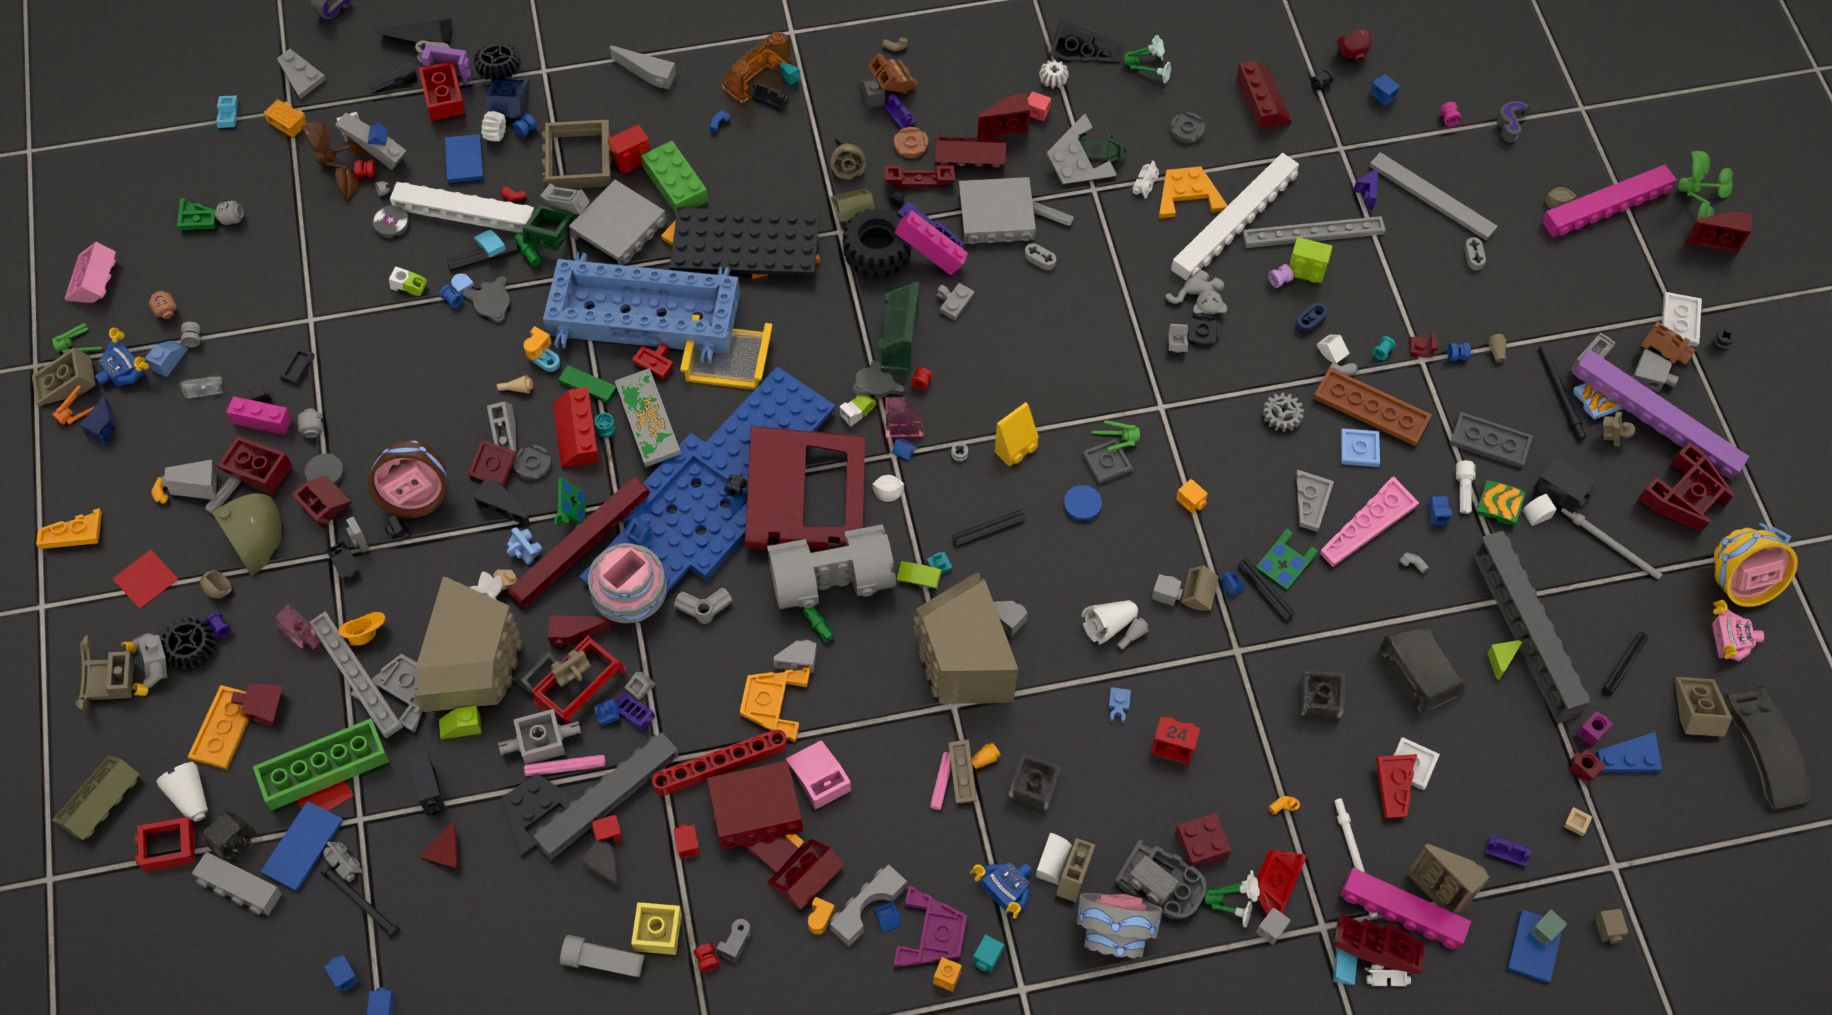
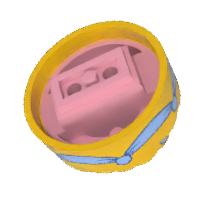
(1754, 566)

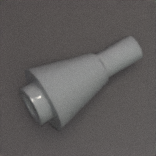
(1137, 629)

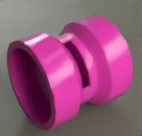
(1450, 113)

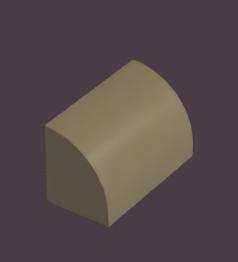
(1200, 588)

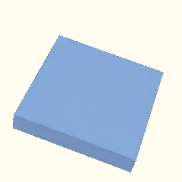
(1360, 447)

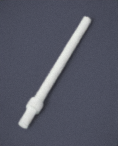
(1344, 820)

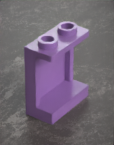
(436, 55)

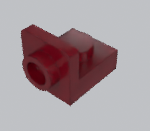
(1424, 346)

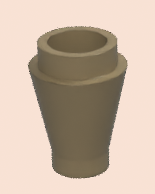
(1498, 347)

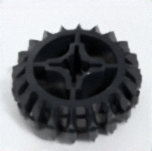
(497, 61)
(186, 654)

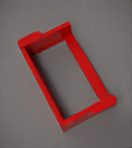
(545, 704)

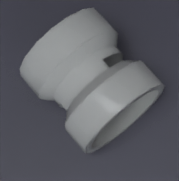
(190, 334)

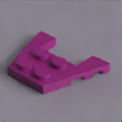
(941, 932)

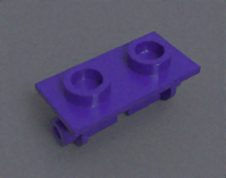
(899, 112)
(1508, 850)

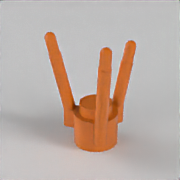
(63, 413)

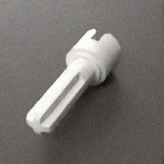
(1465, 475)

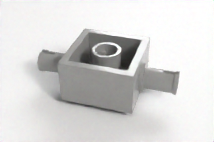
(543, 748)

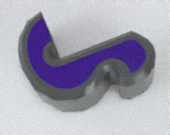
(328, 8)
(1508, 120)

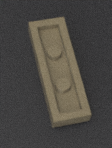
(962, 772)

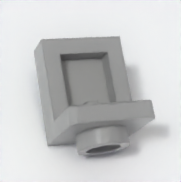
(1178, 338)

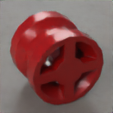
(921, 378)

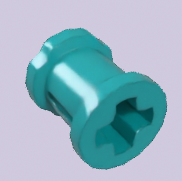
(1382, 350)

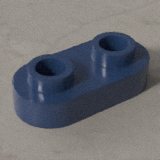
(1310, 318)

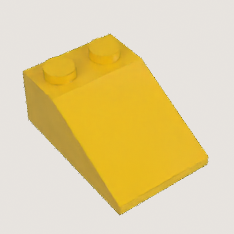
(1016, 435)

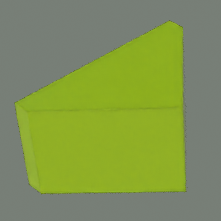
(1501, 656)

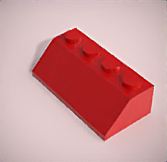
(575, 428)

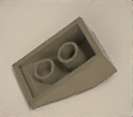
(62, 377)
(1701, 707)

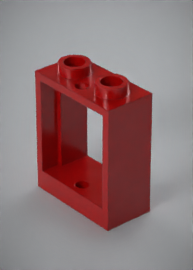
(187, 853)

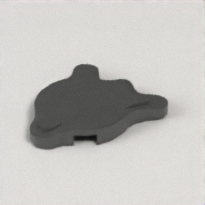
(490, 300)
(874, 382)

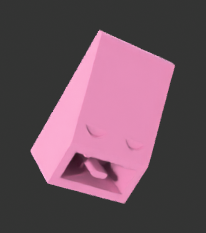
(819, 774)

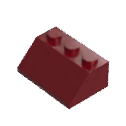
(806, 873)

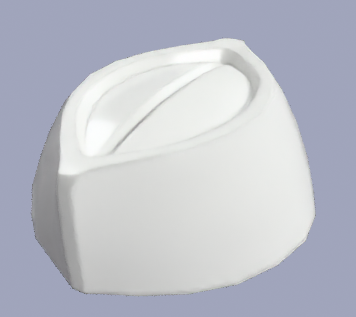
(887, 488)

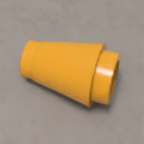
(985, 756)

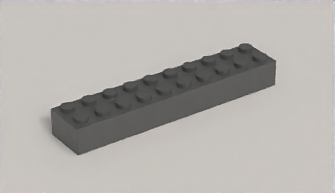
(1530, 625)

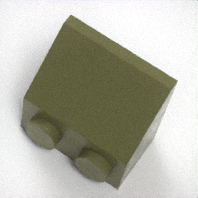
(851, 203)

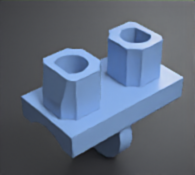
(520, 546)

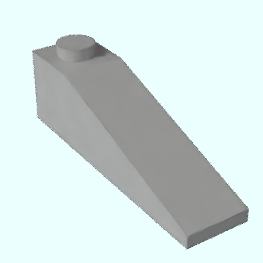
(653, 70)
(358, 131)

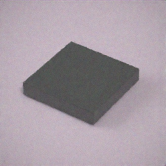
(1107, 464)

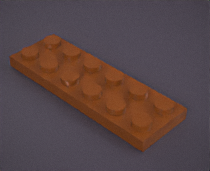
(1372, 406)

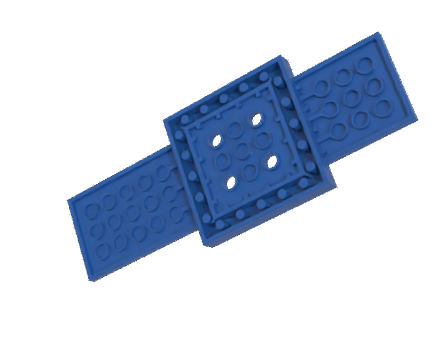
(775, 403)

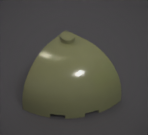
(252, 528)

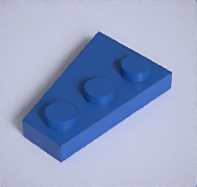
(1632, 755)

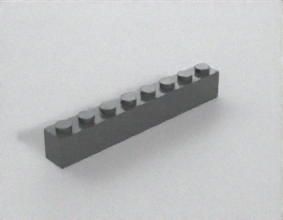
(605, 796)

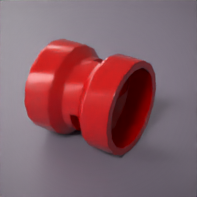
(365, 168)
(706, 957)

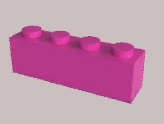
(931, 242)

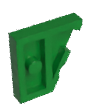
(195, 216)

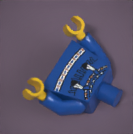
(119, 363)
(1005, 885)

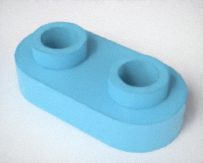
(546, 358)

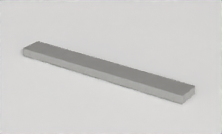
(1433, 196)
(1313, 231)
(356, 675)

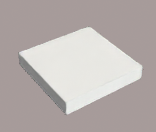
(1424, 763)

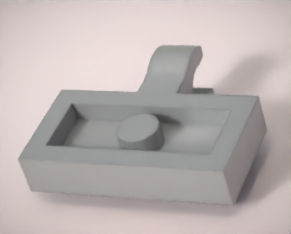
(954, 301)

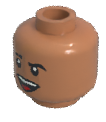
(162, 305)

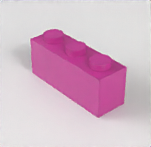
(259, 415)

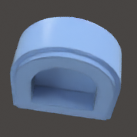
(461, 282)

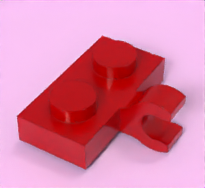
(654, 360)

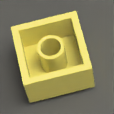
(656, 928)

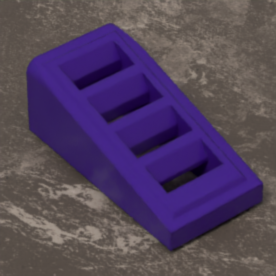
(639, 724)

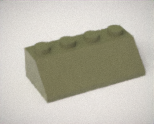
(96, 797)

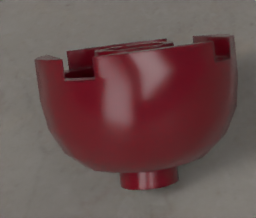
(1356, 45)

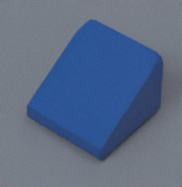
(888, 917)

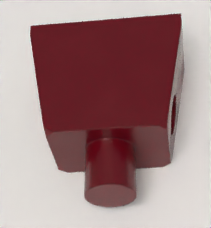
(259, 703)

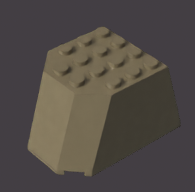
(965, 646)
(466, 650)

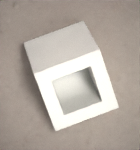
(1333, 348)
(1539, 510)

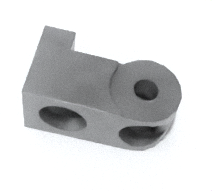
(736, 942)

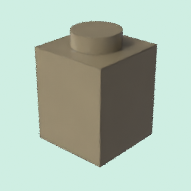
(1611, 926)

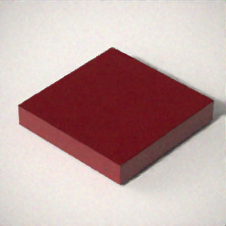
(492, 462)

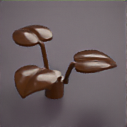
(318, 137)

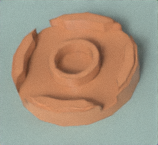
(911, 142)

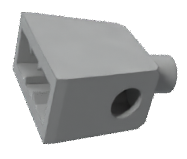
(1654, 371)

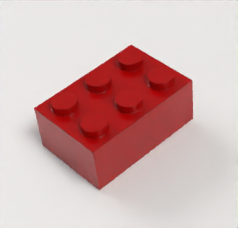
(441, 91)

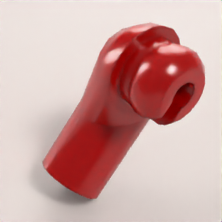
(511, 195)

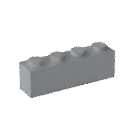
(236, 883)

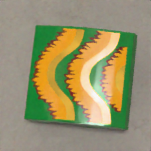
(1501, 502)

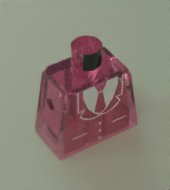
(296, 628)

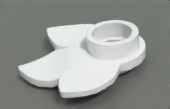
(489, 585)

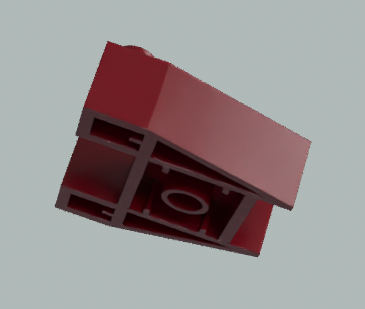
(1692, 494)

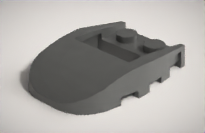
(1184, 898)

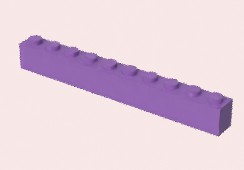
(1659, 413)

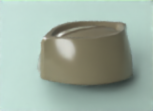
(1558, 197)

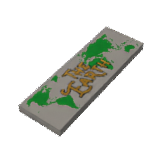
(647, 417)

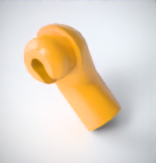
(157, 491)
(1285, 803)

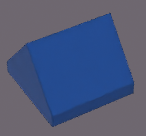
(377, 134)
(903, 448)
(1232, 583)

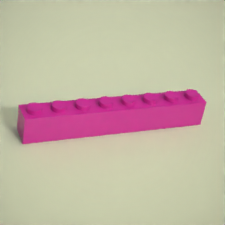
(1609, 201)

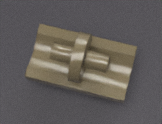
(1615, 428)
(570, 669)

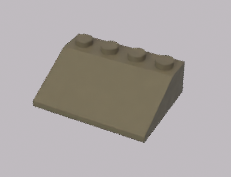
(1447, 878)

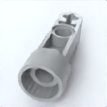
(579, 952)

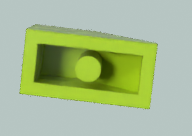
(460, 723)

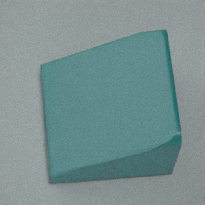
(789, 73)

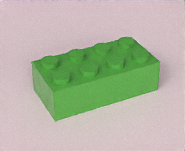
(674, 177)

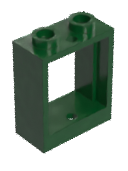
(551, 239)

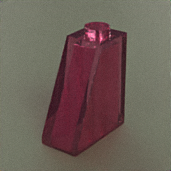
(902, 418)

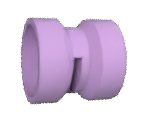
(1279, 276)

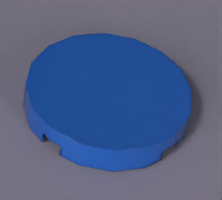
(1082, 503)

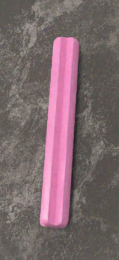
(565, 765)

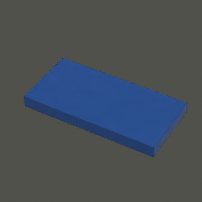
(301, 846)

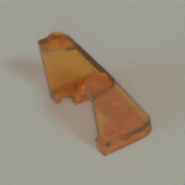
(768, 53)

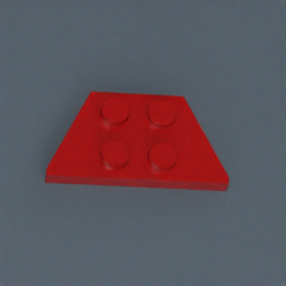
(1278, 878)

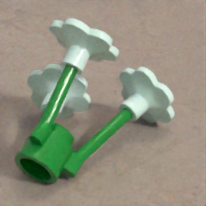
(1134, 57)

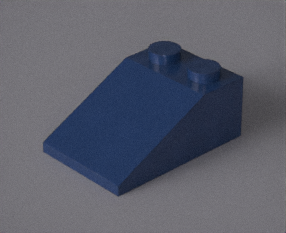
(507, 97)

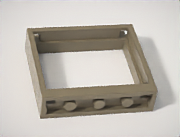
(574, 129)

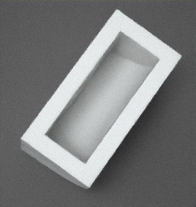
(1054, 859)

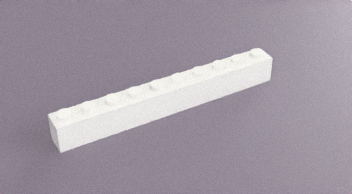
(1235, 217)

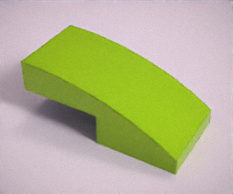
(919, 574)

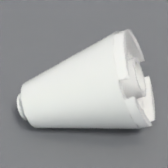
(1108, 619)
(185, 790)

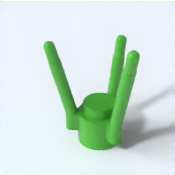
(63, 342)
(1130, 434)

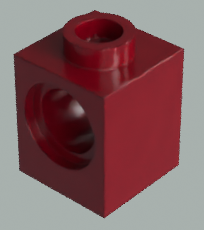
(1584, 774)

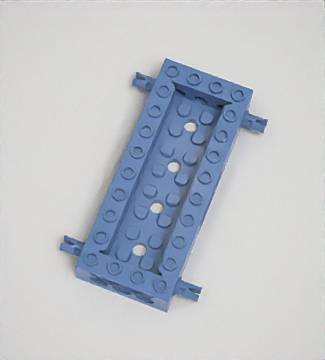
(645, 294)

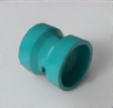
(605, 425)

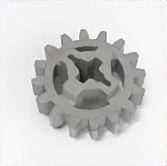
(1283, 412)

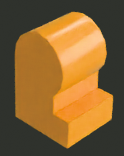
(537, 344)
(821, 917)

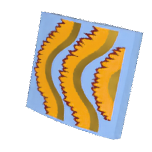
(1595, 402)

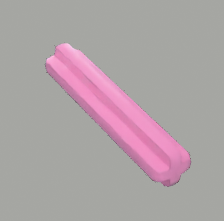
(941, 783)

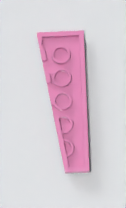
(1380, 512)

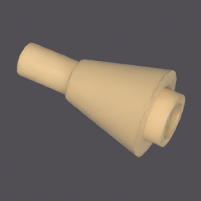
(520, 384)

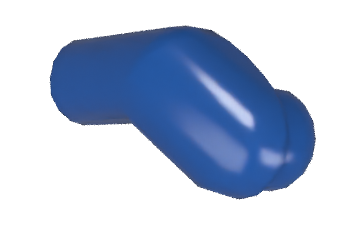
(721, 115)

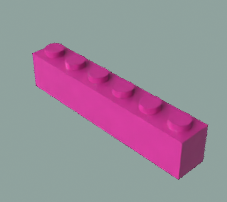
(1405, 908)

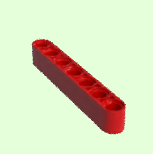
(727, 754)

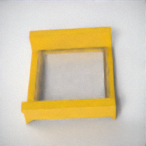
(738, 369)

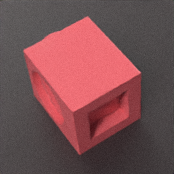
(1039, 105)

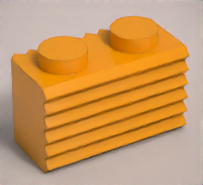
(285, 118)

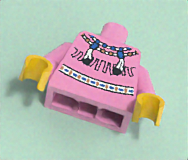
(1733, 633)

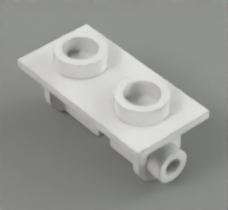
(1147, 177)
(1379, 975)

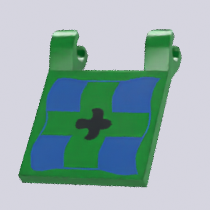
(570, 503)
(1283, 563)

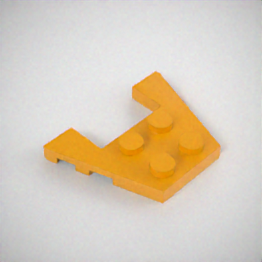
(1188, 185)
(765, 696)

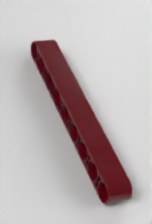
(578, 542)

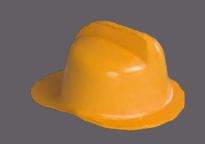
(363, 629)

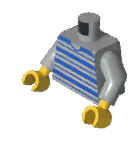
(151, 658)

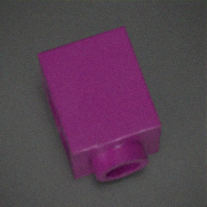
(1591, 735)

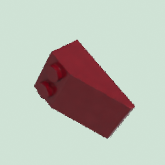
(1005, 117)
(1721, 231)
(256, 465)

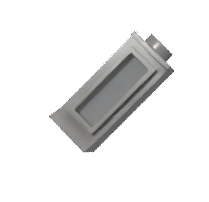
(565, 199)
(1601, 345)

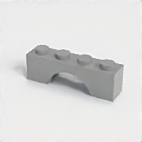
(886, 886)

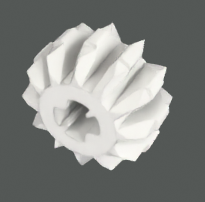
(1054, 74)
(493, 126)

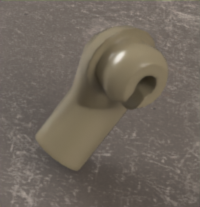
(901, 45)

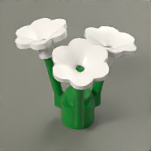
(1250, 886)

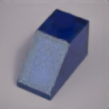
(99, 422)

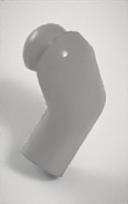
(1349, 369)
(1416, 560)

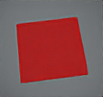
(145, 579)
(328, 797)

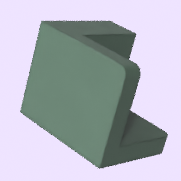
(1548, 928)

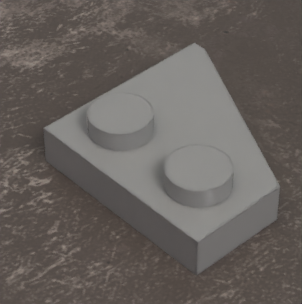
(356, 534)

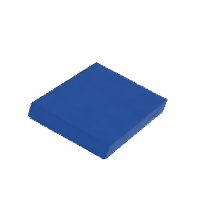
(464, 158)
(1528, 954)

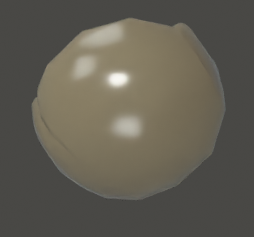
(215, 584)

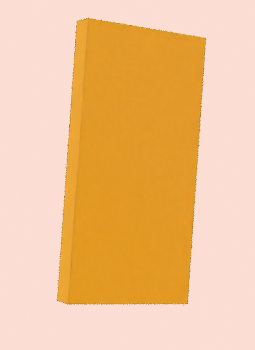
(220, 731)

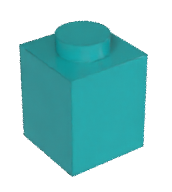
(988, 953)

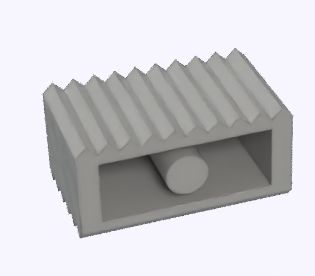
(1153, 880)

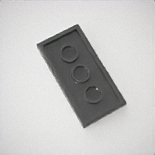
(1491, 440)

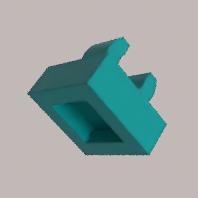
(940, 561)

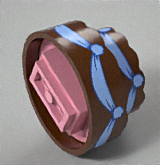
(408, 479)

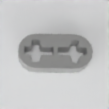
(1478, 253)
(1040, 256)

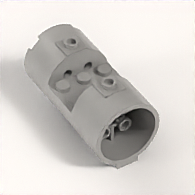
(863, 561)

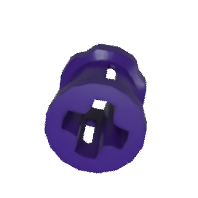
(218, 625)

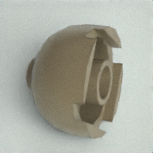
(848, 161)

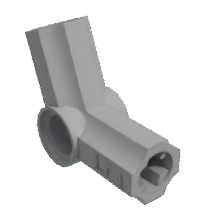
(693, 605)

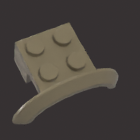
(104, 678)

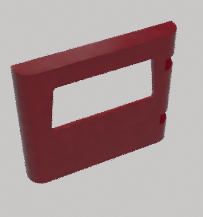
(778, 483)

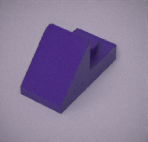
(1368, 186)

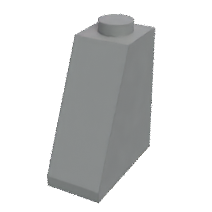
(192, 480)

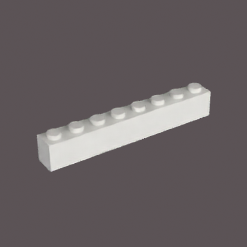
(461, 207)

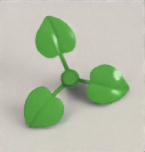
(1691, 185)

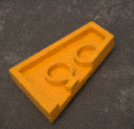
(75, 532)

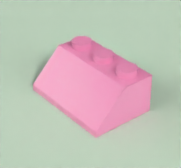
(91, 274)

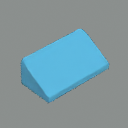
(1345, 968)

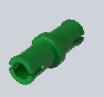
(528, 250)
(818, 623)

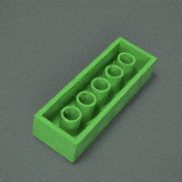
(320, 764)

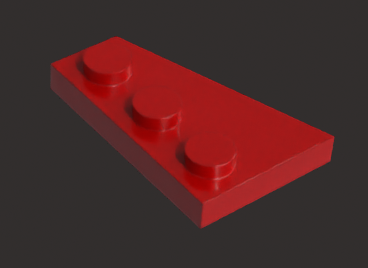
(1395, 781)

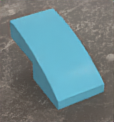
(227, 111)
(490, 243)

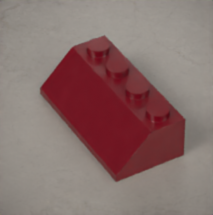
(1262, 95)
(970, 150)

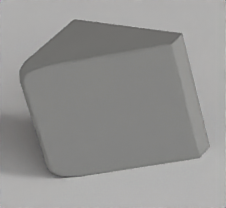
(639, 685)

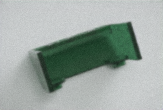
(899, 326)

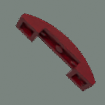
(919, 178)

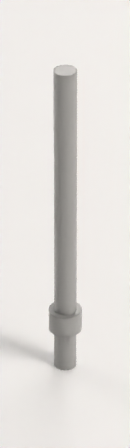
(1579, 520)

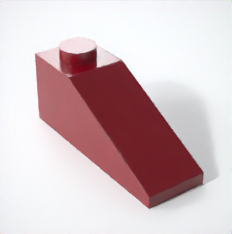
(574, 629)

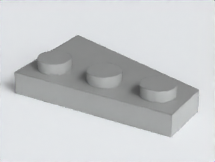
(300, 73)
(1312, 499)

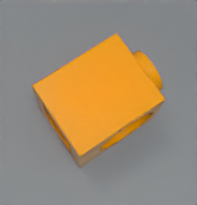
(1192, 496)
(947, 974)

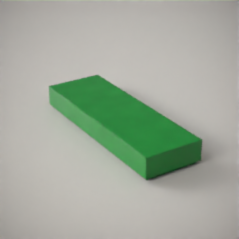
(597, 388)

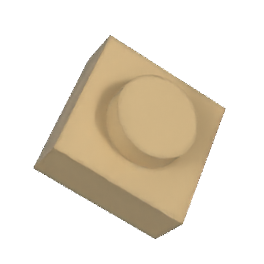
(508, 578)
(1577, 821)

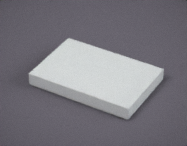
(1682, 316)

